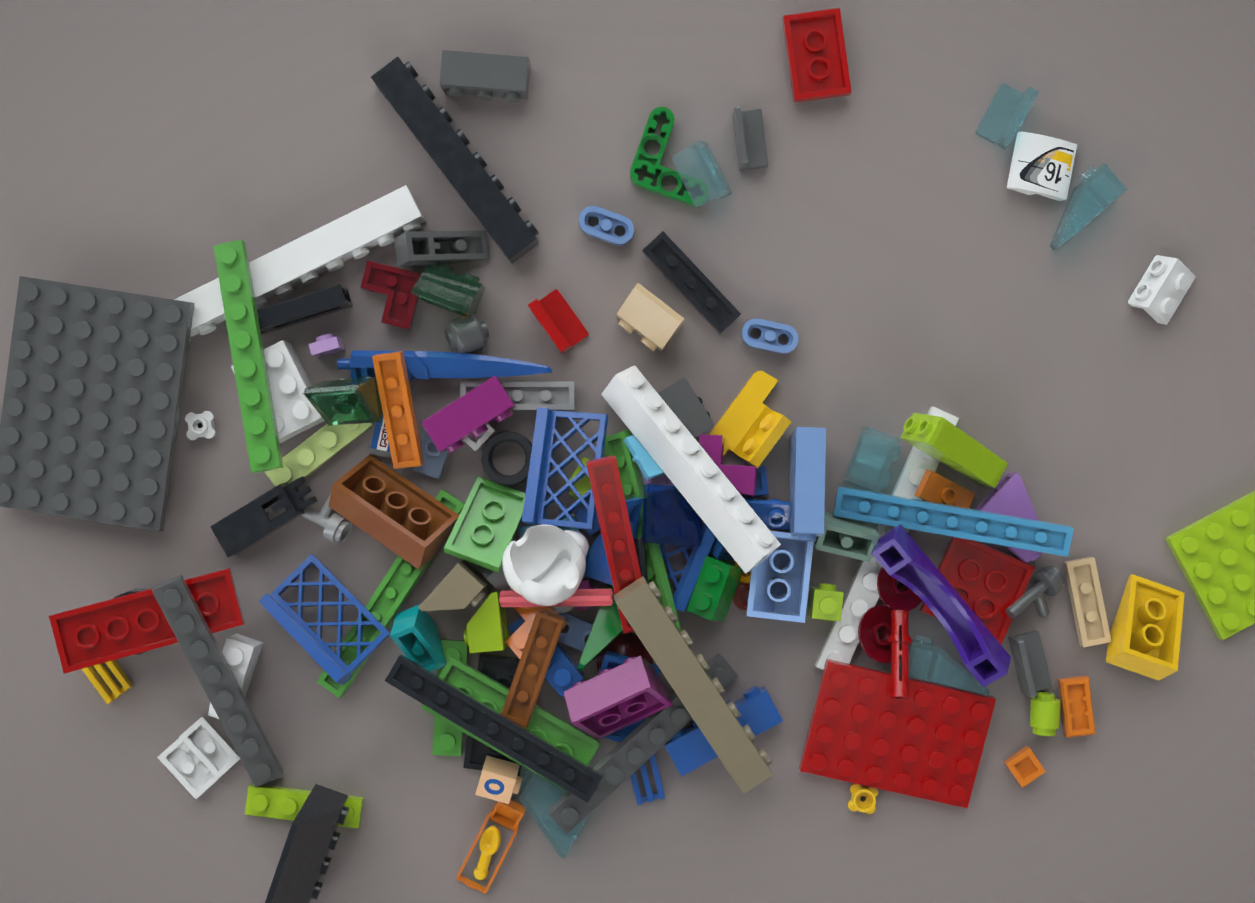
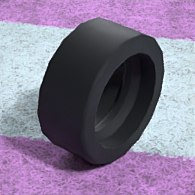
(487, 454)

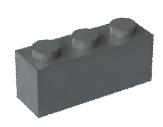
(485, 75)

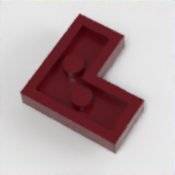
(397, 285)

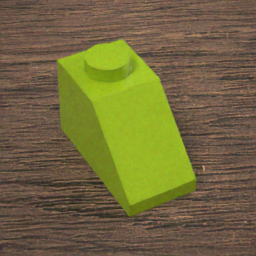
(488, 627)

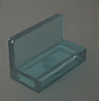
(1006, 115)
(701, 174)

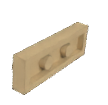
(1087, 602)

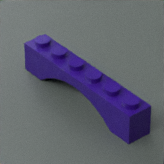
(973, 640)

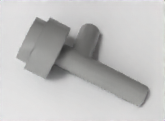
(335, 527)

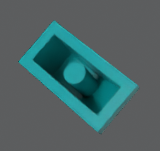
(418, 638)

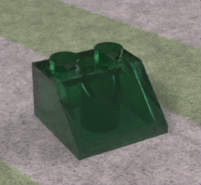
(449, 291)
(346, 400)

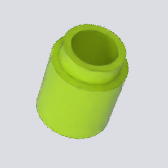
(1044, 714)

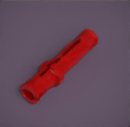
(900, 620)

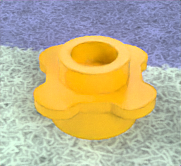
(866, 806)

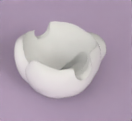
(546, 564)

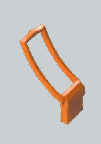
(507, 816)

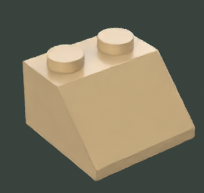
(649, 318)

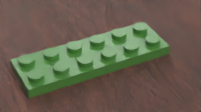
(542, 722)

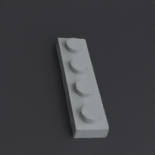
(534, 394)

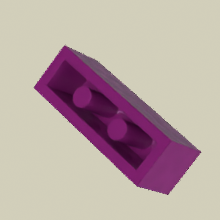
(469, 415)

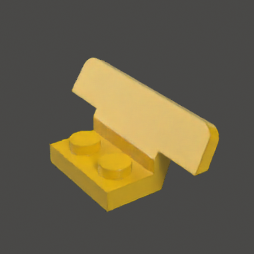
(749, 425)

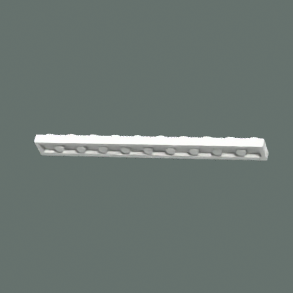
(863, 590)

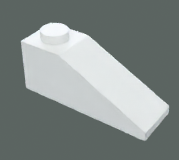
(242, 658)

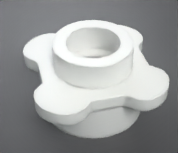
(207, 429)

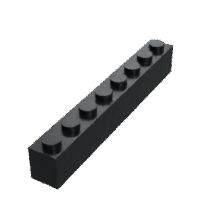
(455, 160)

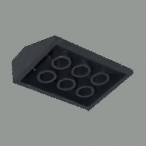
(308, 846)

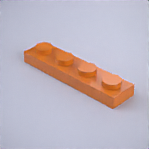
(398, 409)

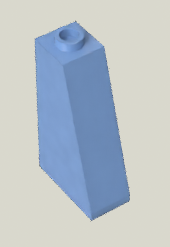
(807, 482)

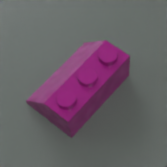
(616, 698)

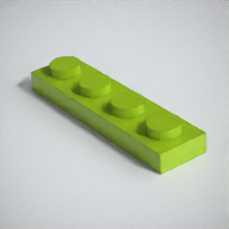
(287, 802)

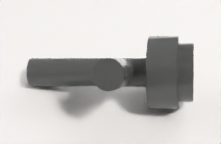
(1047, 581)

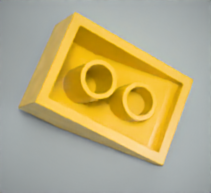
(1147, 629)

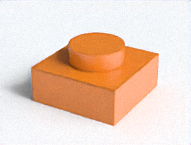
(1024, 766)

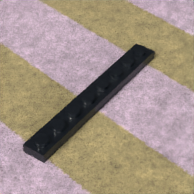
(494, 728)

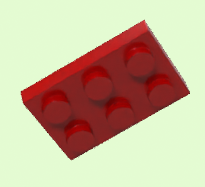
(816, 55)

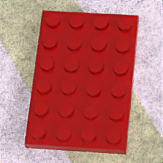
(901, 746)

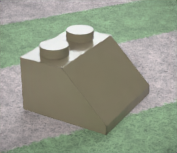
(457, 590)

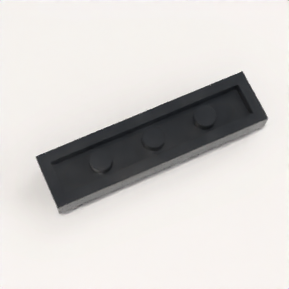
(691, 282)

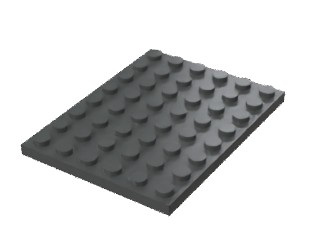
(92, 403)

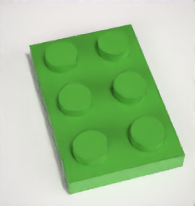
(486, 524)

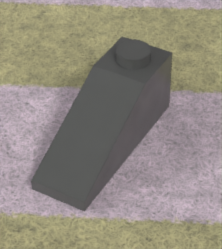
(441, 247)

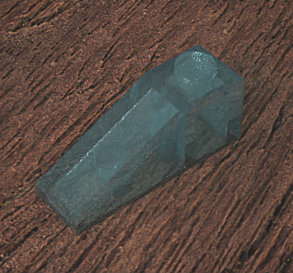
(1088, 199)
(935, 665)

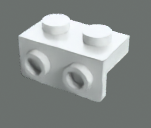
(1162, 288)

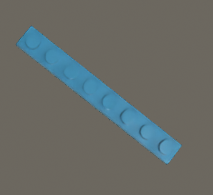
(953, 521)

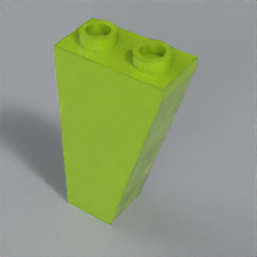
(954, 448)

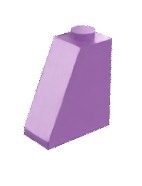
(1012, 500)

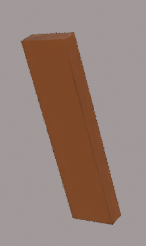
(533, 667)

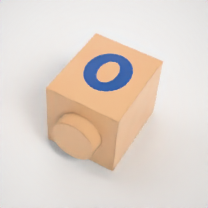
(498, 780)

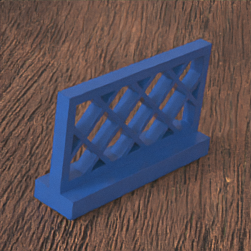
(541, 468)
(694, 564)
(307, 637)

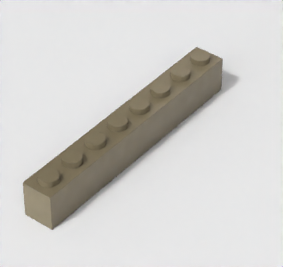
(693, 685)

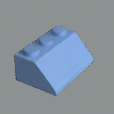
(782, 581)

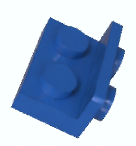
(772, 512)

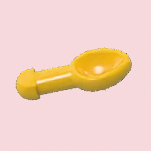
(489, 845)

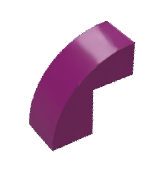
(740, 476)

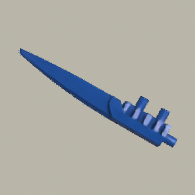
(443, 365)

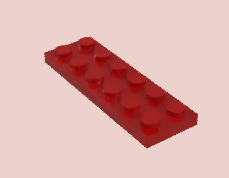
(137, 622)

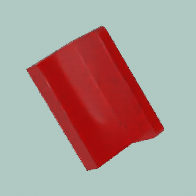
(558, 321)

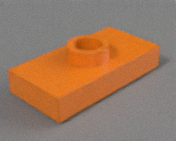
(943, 491)
(1076, 706)

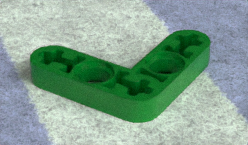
(652, 162)

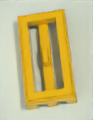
(101, 686)

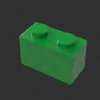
(715, 589)

